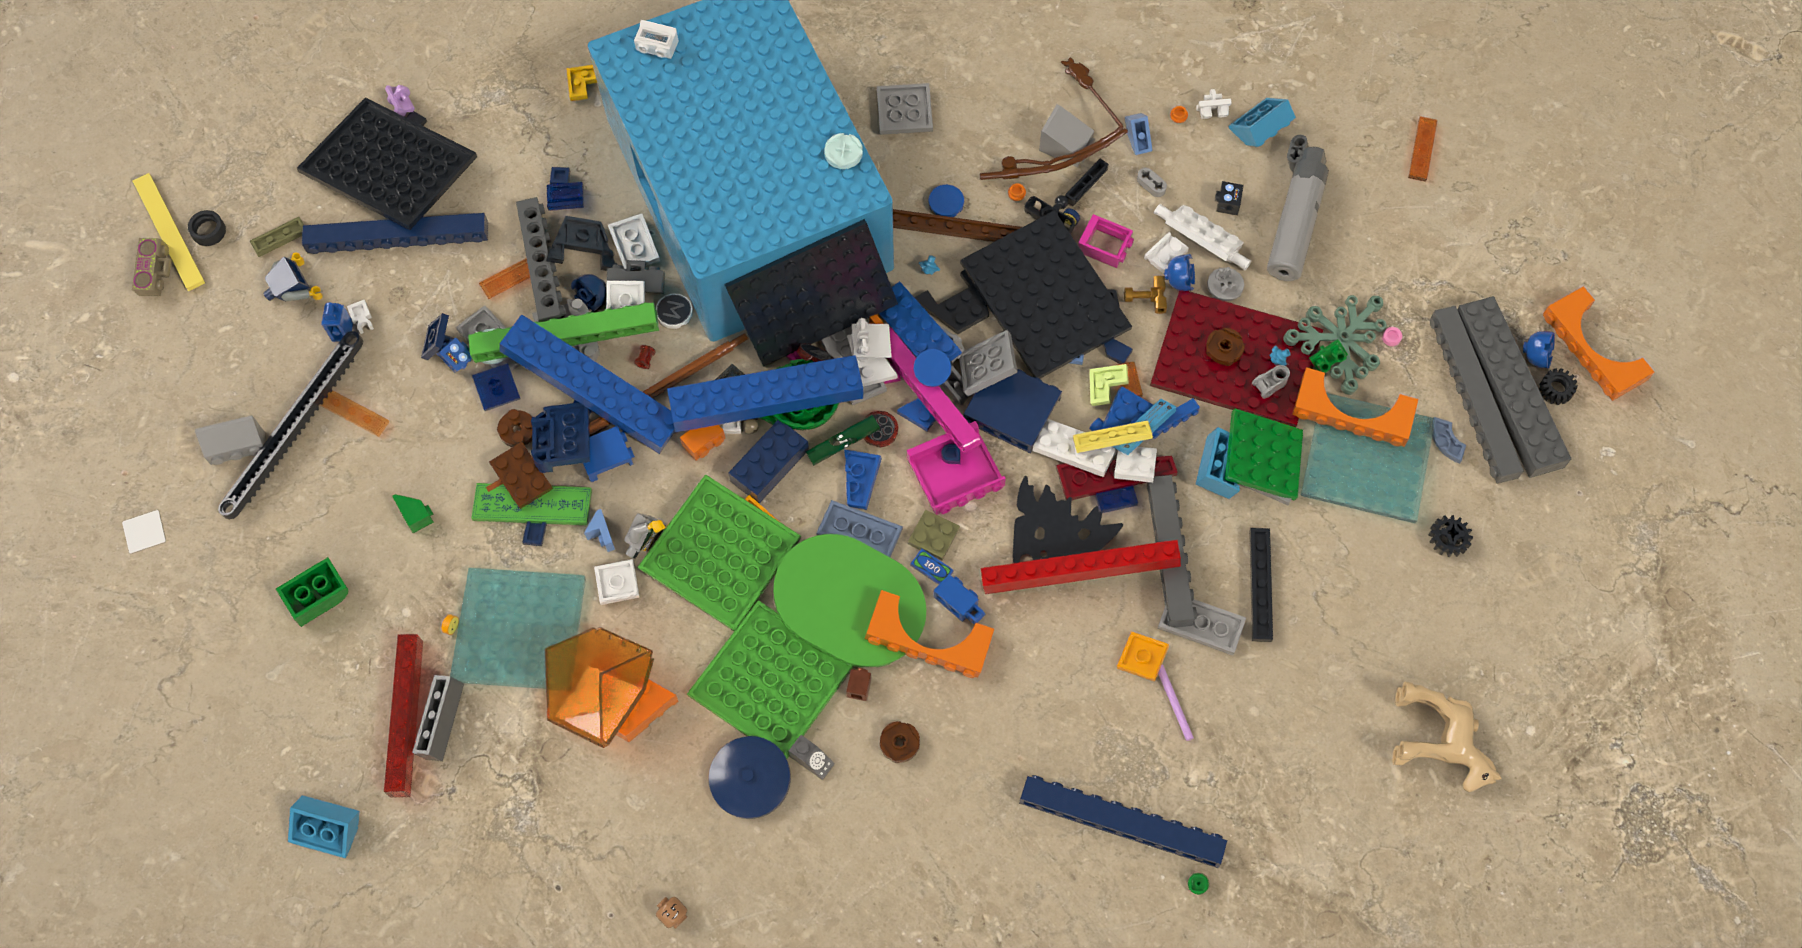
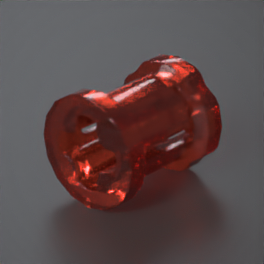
(644, 357)

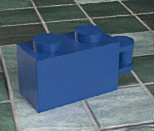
(336, 321)
(958, 599)

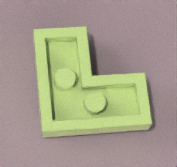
(1102, 379)

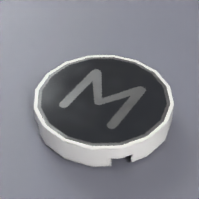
(674, 311)

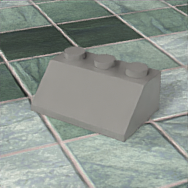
(231, 440)

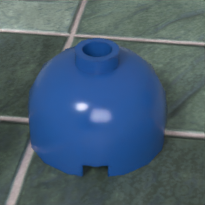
(1181, 273)
(1540, 348)

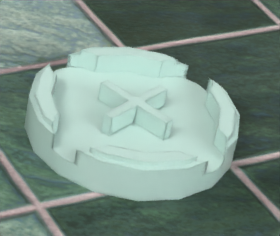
(843, 151)

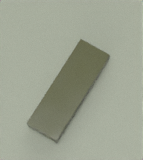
(277, 237)

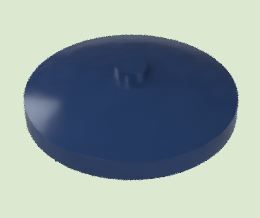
(749, 777)

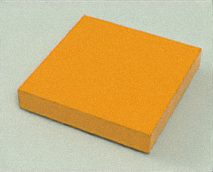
(1142, 656)

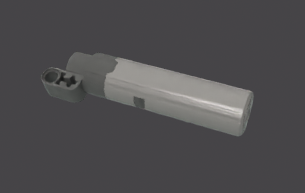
(1300, 209)

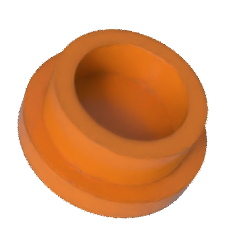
(1179, 114)
(1017, 192)

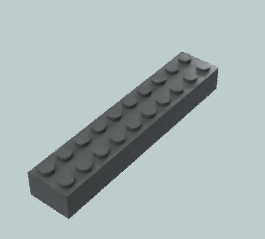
(1514, 389)

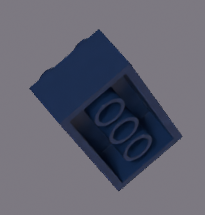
(768, 461)

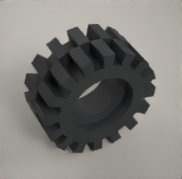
(1563, 378)

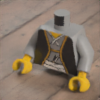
(643, 534)

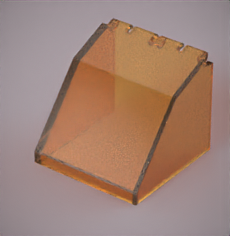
(595, 683)

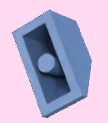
(1139, 133)

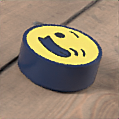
(1072, 214)

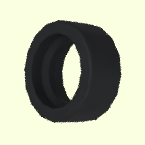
(202, 217)

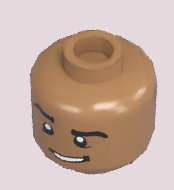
(671, 912)

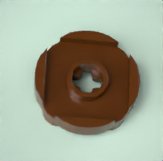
(1221, 355)
(511, 419)
(888, 739)

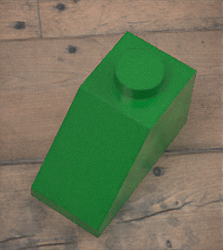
(414, 512)

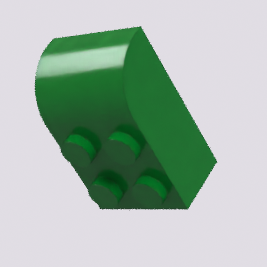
(313, 592)

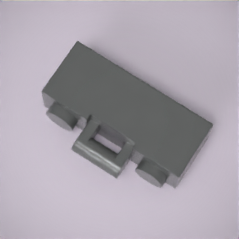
(653, 278)

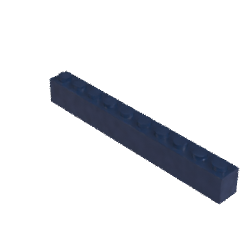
(388, 234)
(1123, 821)

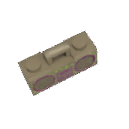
(148, 267)

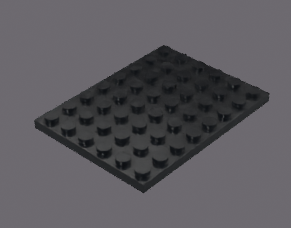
(387, 163)
(812, 292)
(1045, 295)

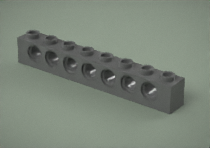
(537, 249)

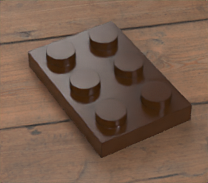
(520, 475)

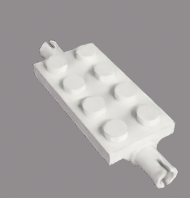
(1204, 233)

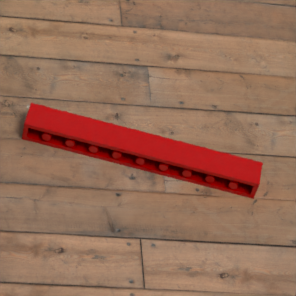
(1081, 567)

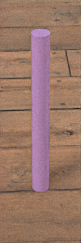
(1175, 704)

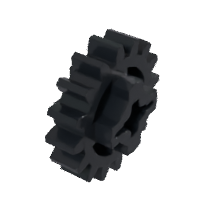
(1444, 540)

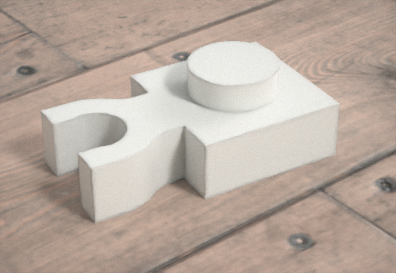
(360, 314)

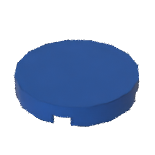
(946, 200)
(932, 367)

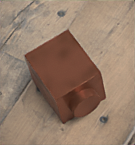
(859, 684)

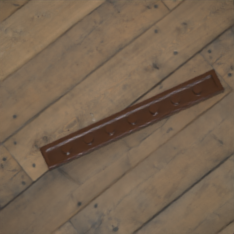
(951, 226)

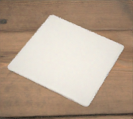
(143, 531)

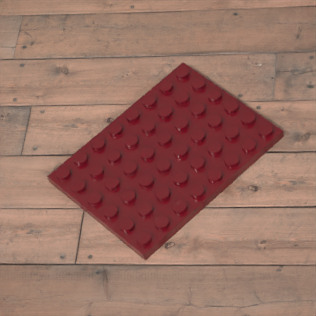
(1191, 373)

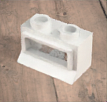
(656, 39)

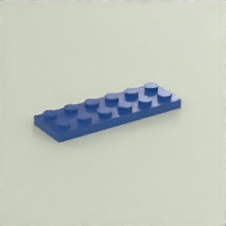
(916, 326)

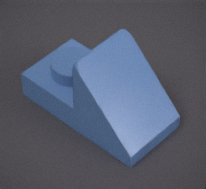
(599, 529)

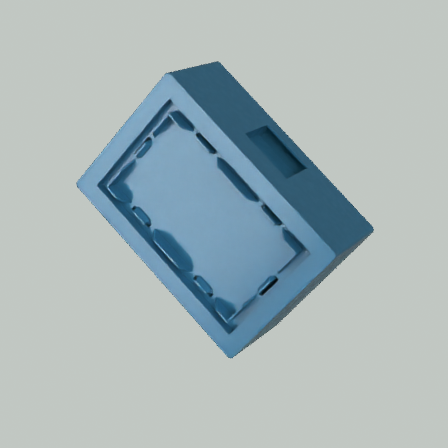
(735, 145)

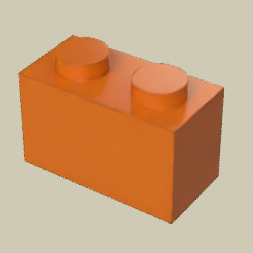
(701, 440)

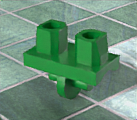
(1328, 356)

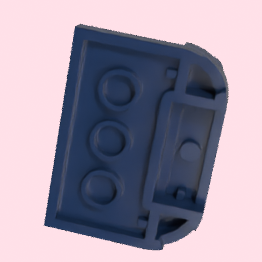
(560, 436)

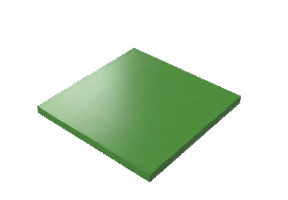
(719, 552)
(769, 680)

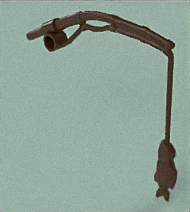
(1009, 164)

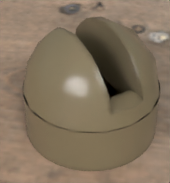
(751, 426)

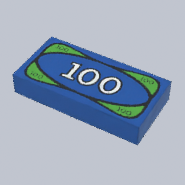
(931, 566)

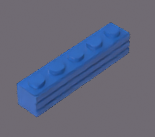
(1182, 413)

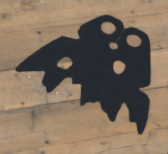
(1059, 526)

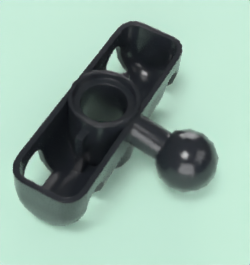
(1061, 202)

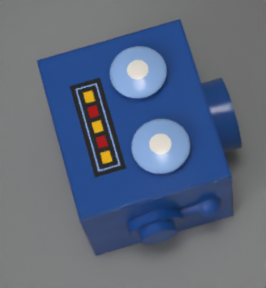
(455, 354)

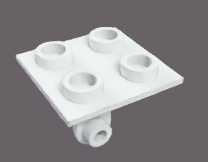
(871, 340)

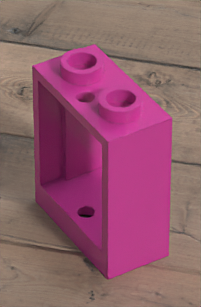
(1111, 229)

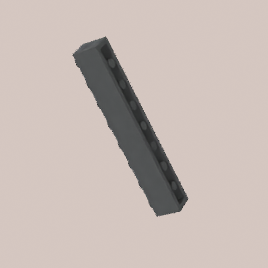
(1167, 527)

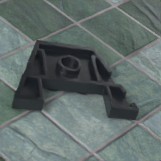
(582, 236)
(960, 310)

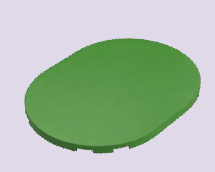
(830, 594)

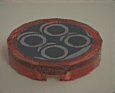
(888, 429)

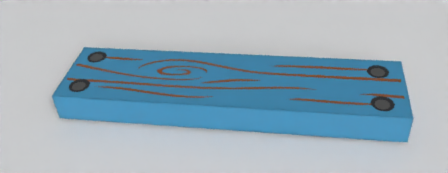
(1156, 416)

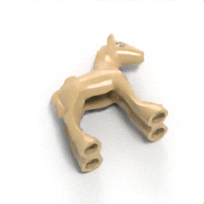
(1456, 739)

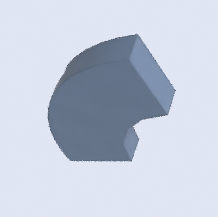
(1446, 441)

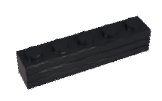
(1087, 181)

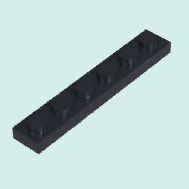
(1261, 585)

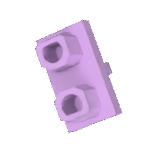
(399, 98)

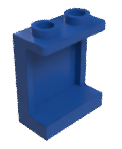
(607, 452)

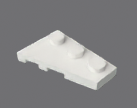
(873, 369)

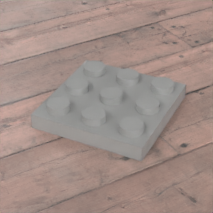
(904, 108)
(987, 363)

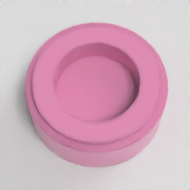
(1392, 336)

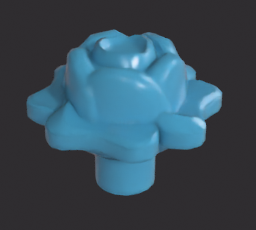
(929, 266)
(1279, 356)

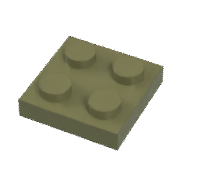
(933, 534)

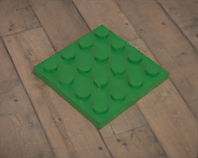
(1264, 454)

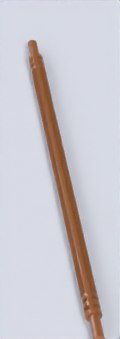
(668, 382)

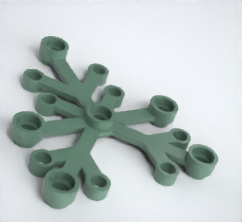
(1356, 323)

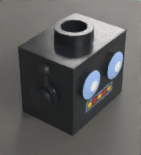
(1229, 198)

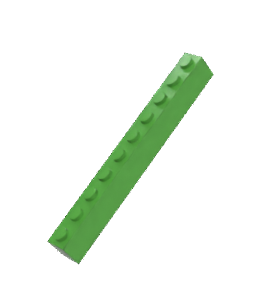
(575, 329)

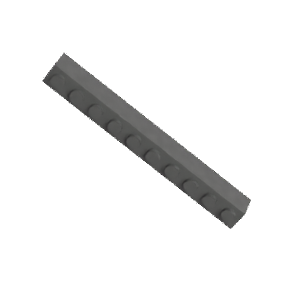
(1476, 395)

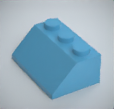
(1263, 121)
(322, 826)

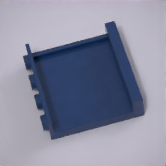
(1014, 409)

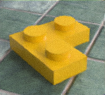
(577, 81)

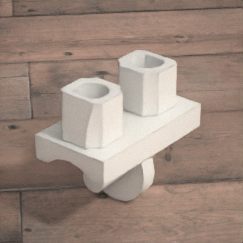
(1221, 105)

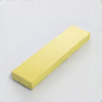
(1112, 436)

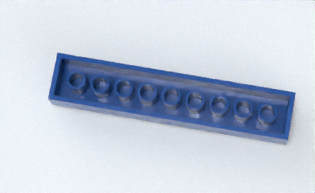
(589, 383)
(765, 393)

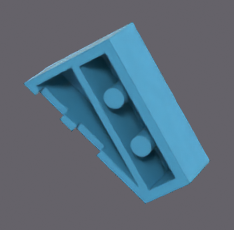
(1213, 465)

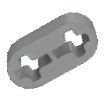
(1152, 181)

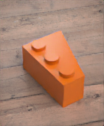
(649, 707)

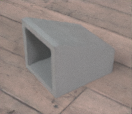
(1064, 134)

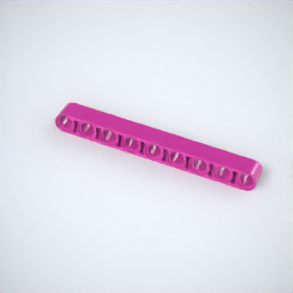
(933, 398)

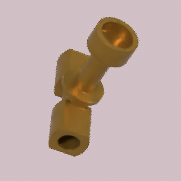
(1155, 294)

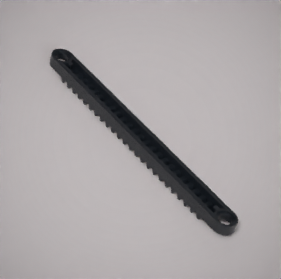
(291, 426)

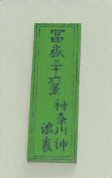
(557, 506)

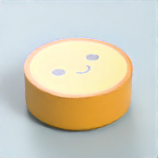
(450, 624)

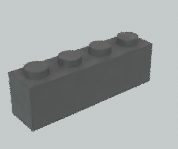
(438, 718)

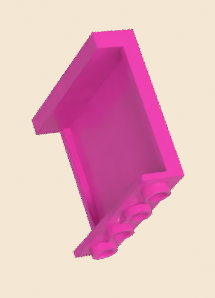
(954, 484)

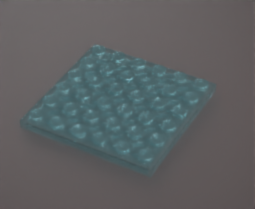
(1368, 472)
(510, 622)

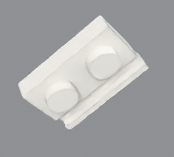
(1164, 251)

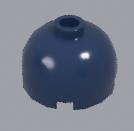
(590, 290)

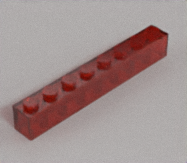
(403, 716)

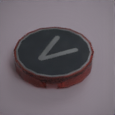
(813, 353)

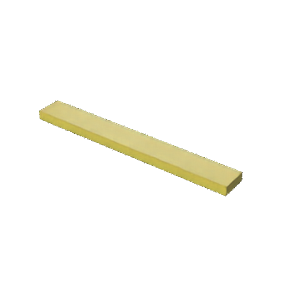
(169, 232)

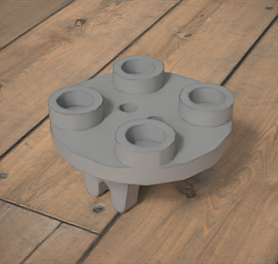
(1228, 291)

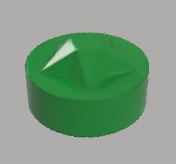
(1198, 883)

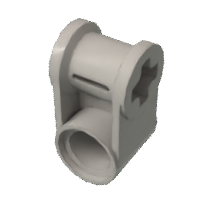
(1269, 382)

